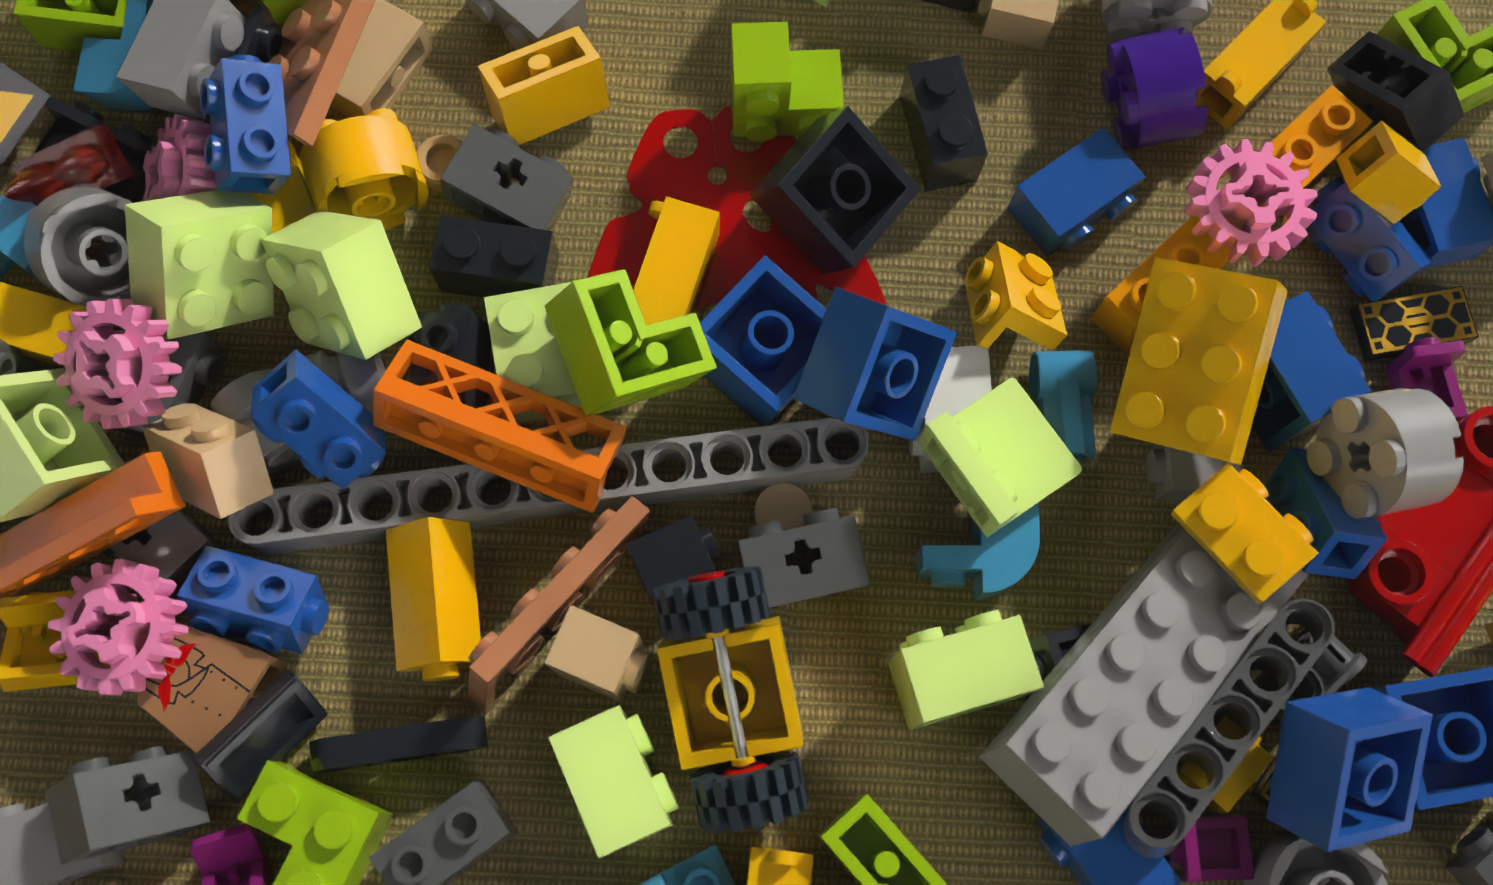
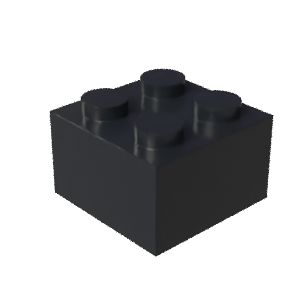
(835, 191)

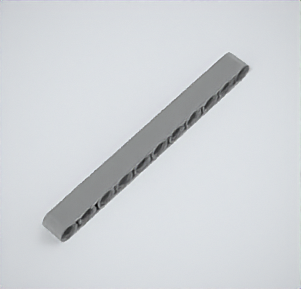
(410, 490)

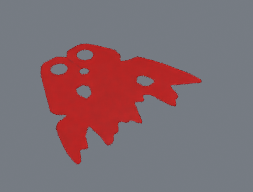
(739, 247)

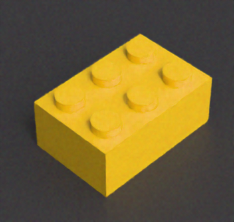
(1199, 359)

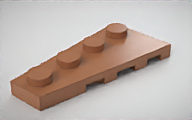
(536, 610)

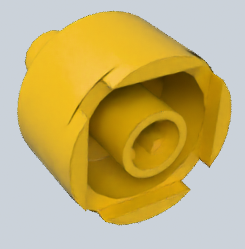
(365, 168)

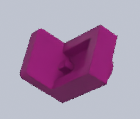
(1429, 367)
(1213, 851)
(232, 857)

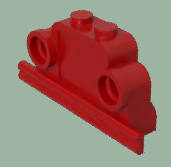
(1437, 557)

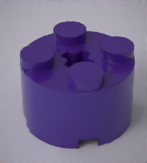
(1155, 88)

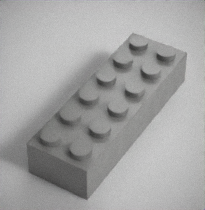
(1130, 688)

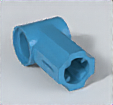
(1064, 389)

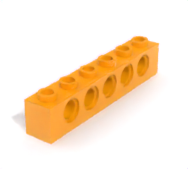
(1315, 141)

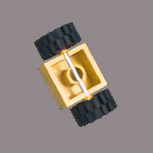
(731, 698)

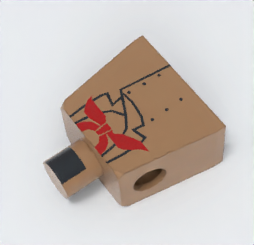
(207, 685)

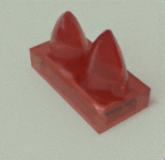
(78, 161)

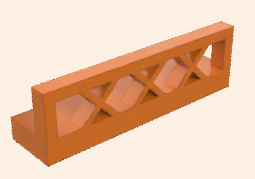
(490, 434)
(86, 523)

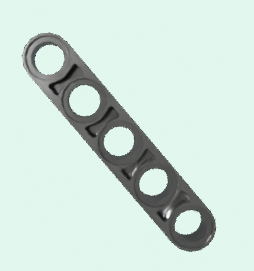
(1242, 701)

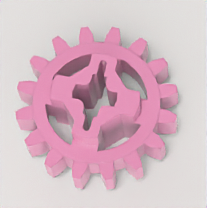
(178, 160)
(1250, 202)
(117, 363)
(121, 630)

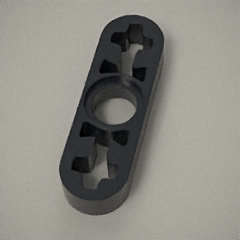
(398, 744)

